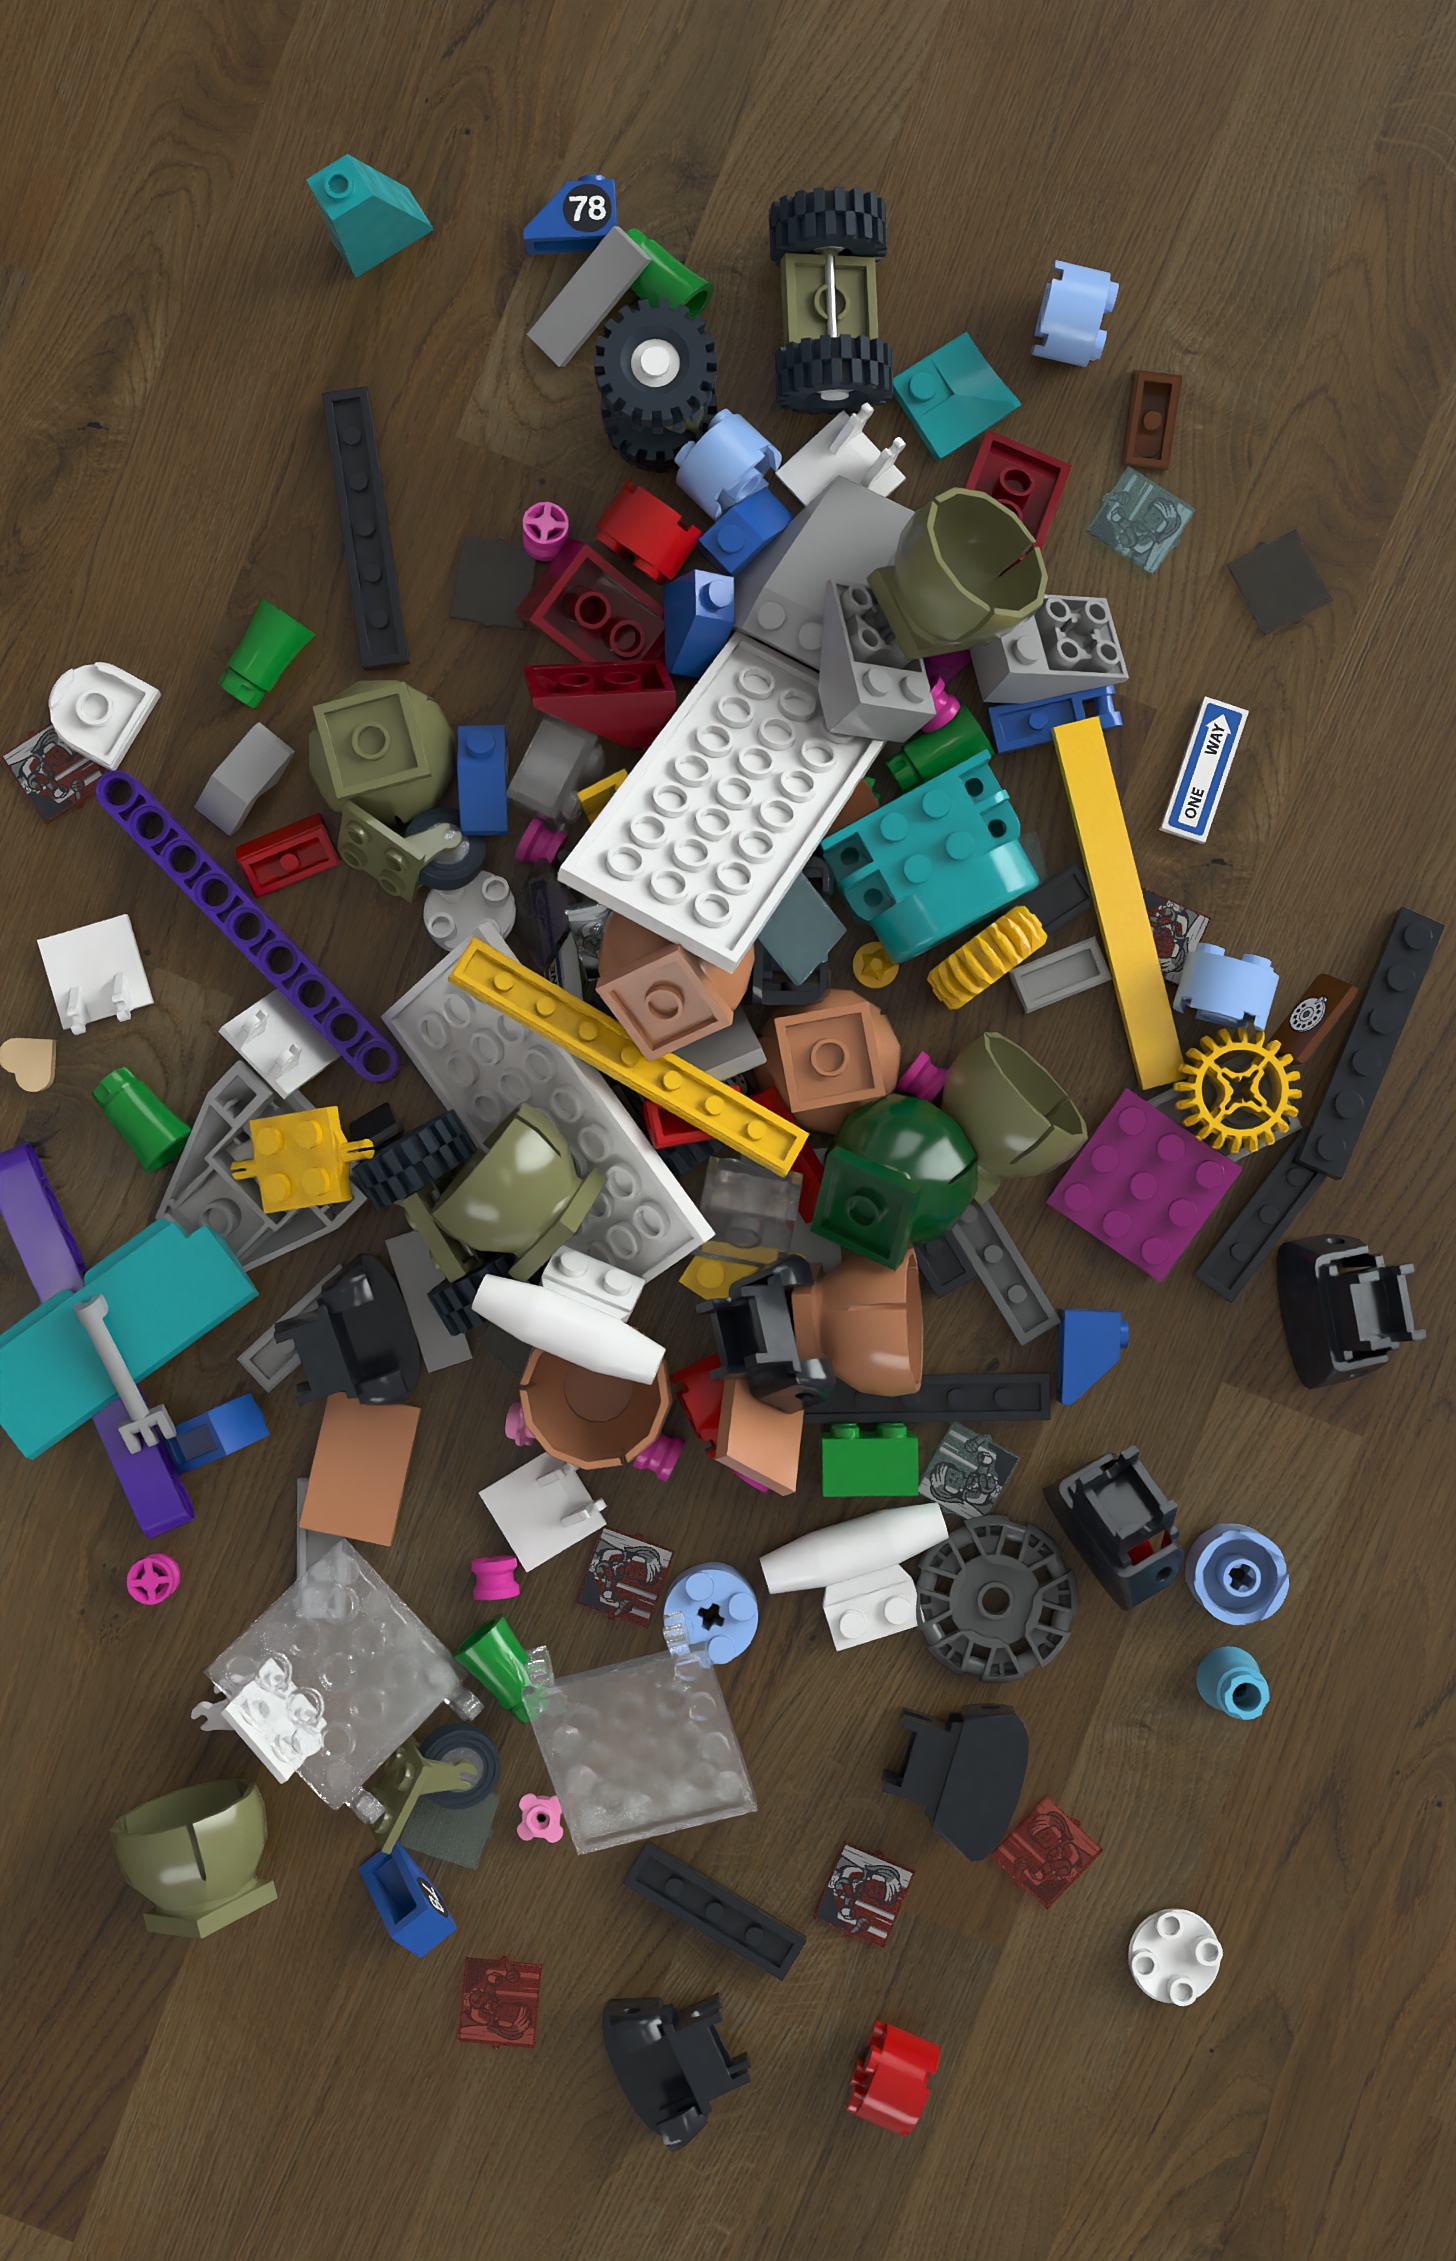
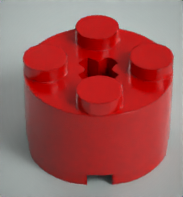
(647, 530)
(701, 1399)
(893, 2078)

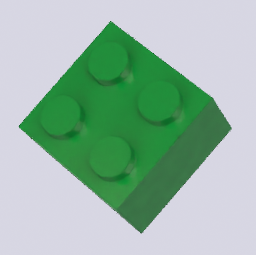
(868, 1460)

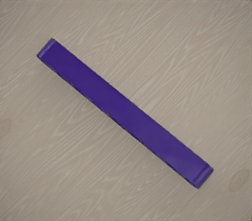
(229, 916)
(58, 1265)

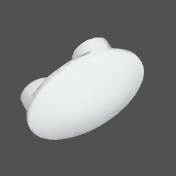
(458, 912)
(1174, 1956)

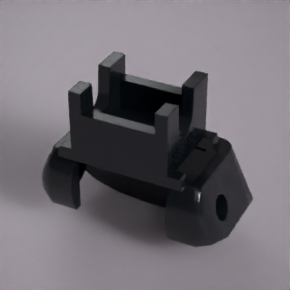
(765, 965)
(1344, 1312)
(356, 1338)
(759, 1342)
(1109, 1511)
(964, 1772)
(671, 2062)

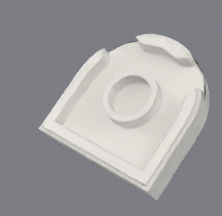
(100, 711)

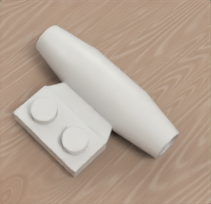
(575, 1315)
(860, 1568)

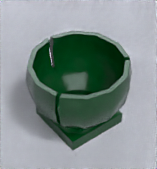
(892, 1179)

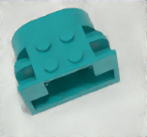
(932, 860)

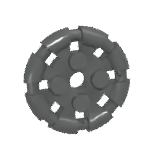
(1023, 1607)

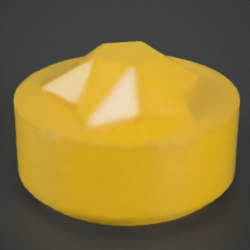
(873, 967)

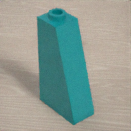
(366, 213)

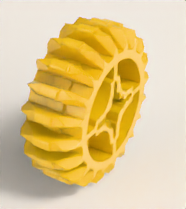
(987, 957)
(1255, 1103)

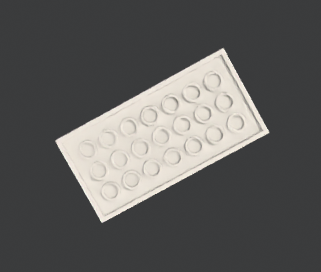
(723, 806)
(491, 1064)

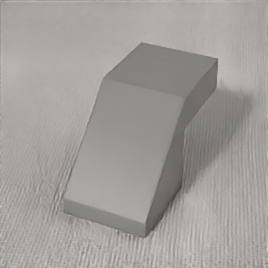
(243, 777)

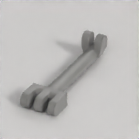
(141, 1419)

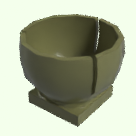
(947, 572)
(382, 750)
(1003, 1109)
(519, 1193)
(196, 1856)

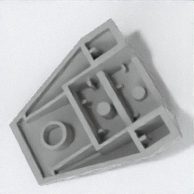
(836, 537)
(208, 1194)

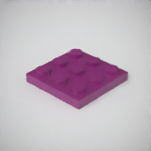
(1143, 1185)

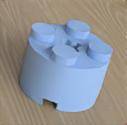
(1073, 314)
(725, 464)
(1226, 988)
(1229, 1599)
(737, 1607)

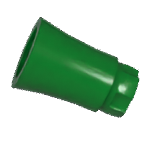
(669, 279)
(263, 653)
(938, 751)
(142, 1119)
(498, 1663)

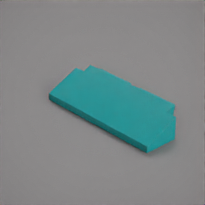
(160, 1300)

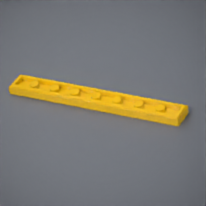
(1118, 902)
(610, 1049)

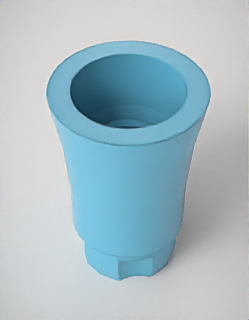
(1220, 1675)

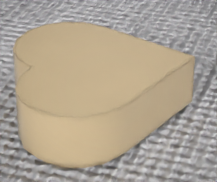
(30, 1061)

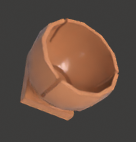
(662, 990)
(828, 1058)
(864, 1323)
(589, 1414)

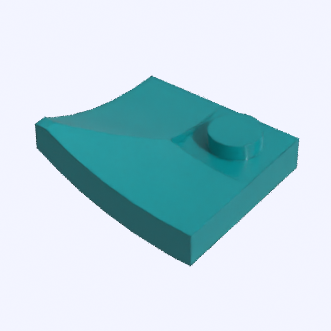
(953, 397)

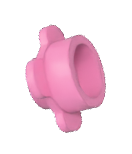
(515, 1426)
(531, 1827)

